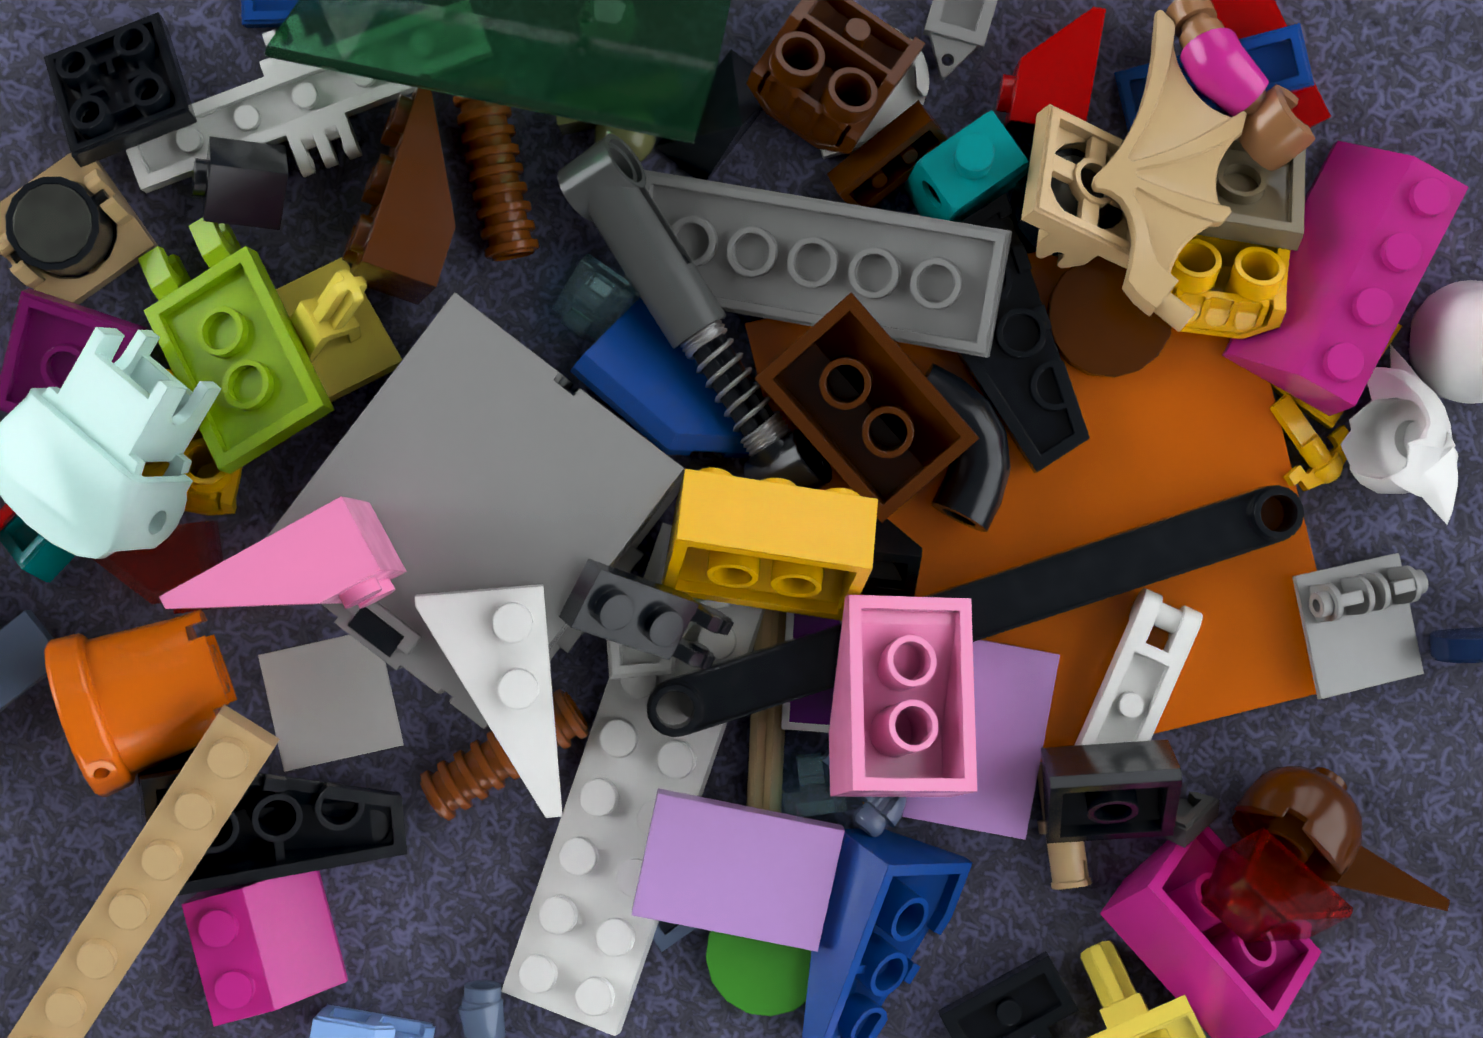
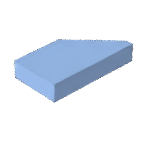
(353, 1023)

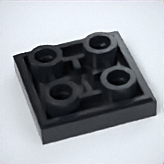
(119, 89)

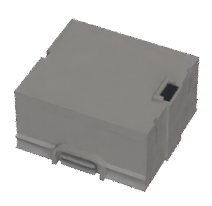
(486, 485)

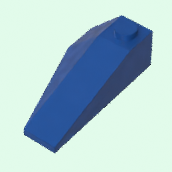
(877, 915)

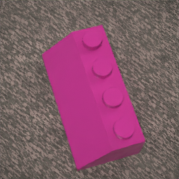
(1361, 256)

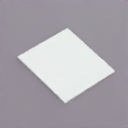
(329, 702)

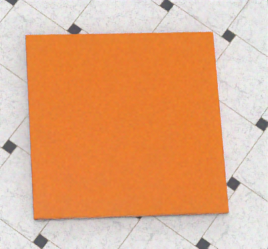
(1157, 446)

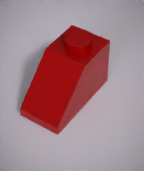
(1054, 74)

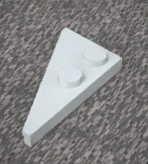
(503, 660)

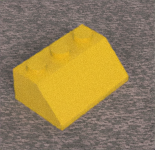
(769, 543)

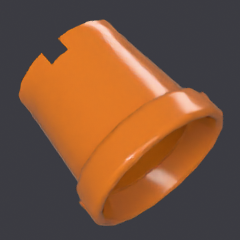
(136, 696)

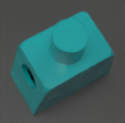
(967, 171)

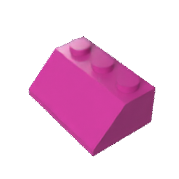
(1229, 983)

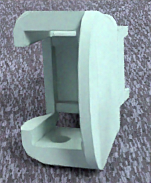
(81, 449)

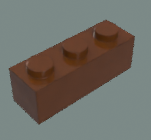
(887, 157)

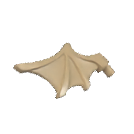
(1167, 177)

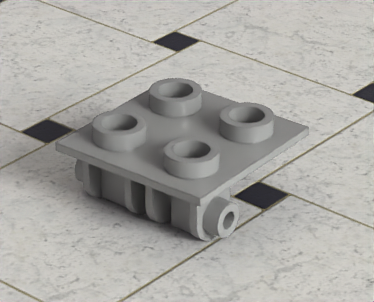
(1360, 623)

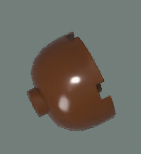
(1306, 814)

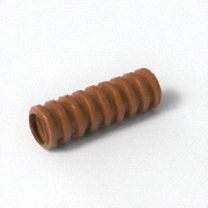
(496, 179)
(488, 764)

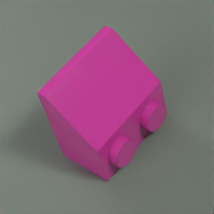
(263, 945)

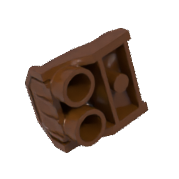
(831, 71)

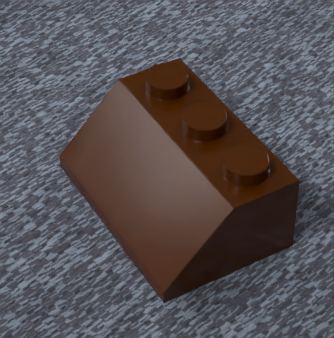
(866, 406)

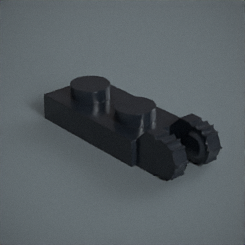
(641, 614)

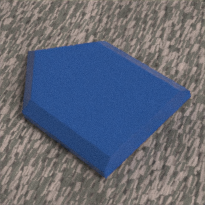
(657, 388)

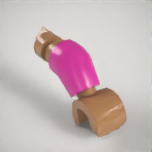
(1235, 83)

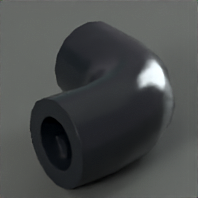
(980, 474)

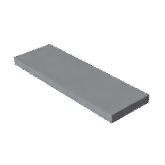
(803, 255)

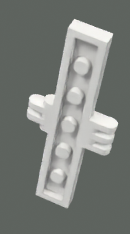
(288, 103)

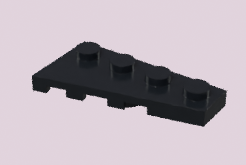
(1024, 368)

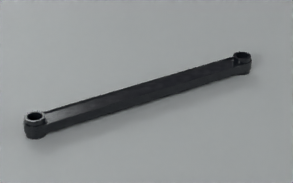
(998, 602)

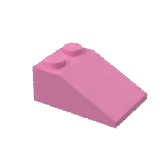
(320, 559)
(904, 699)

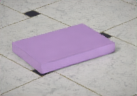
(1010, 724)
(737, 870)

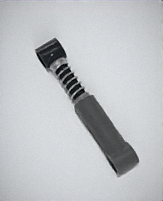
(610, 191)

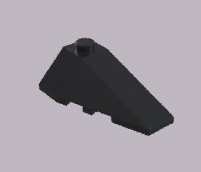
(290, 829)

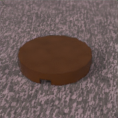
(1100, 325)

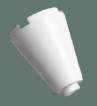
(1449, 342)

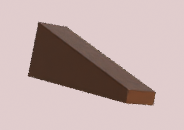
(1378, 877)

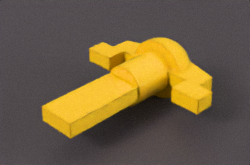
(1323, 464)

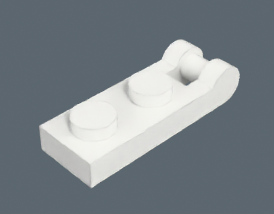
(1141, 674)

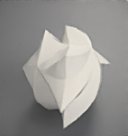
(1404, 439)

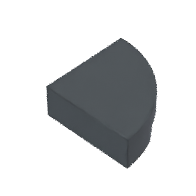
(1193, 817)

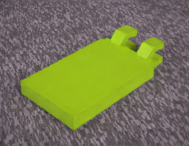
(238, 335)

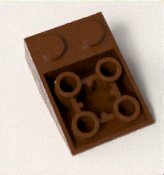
(411, 209)

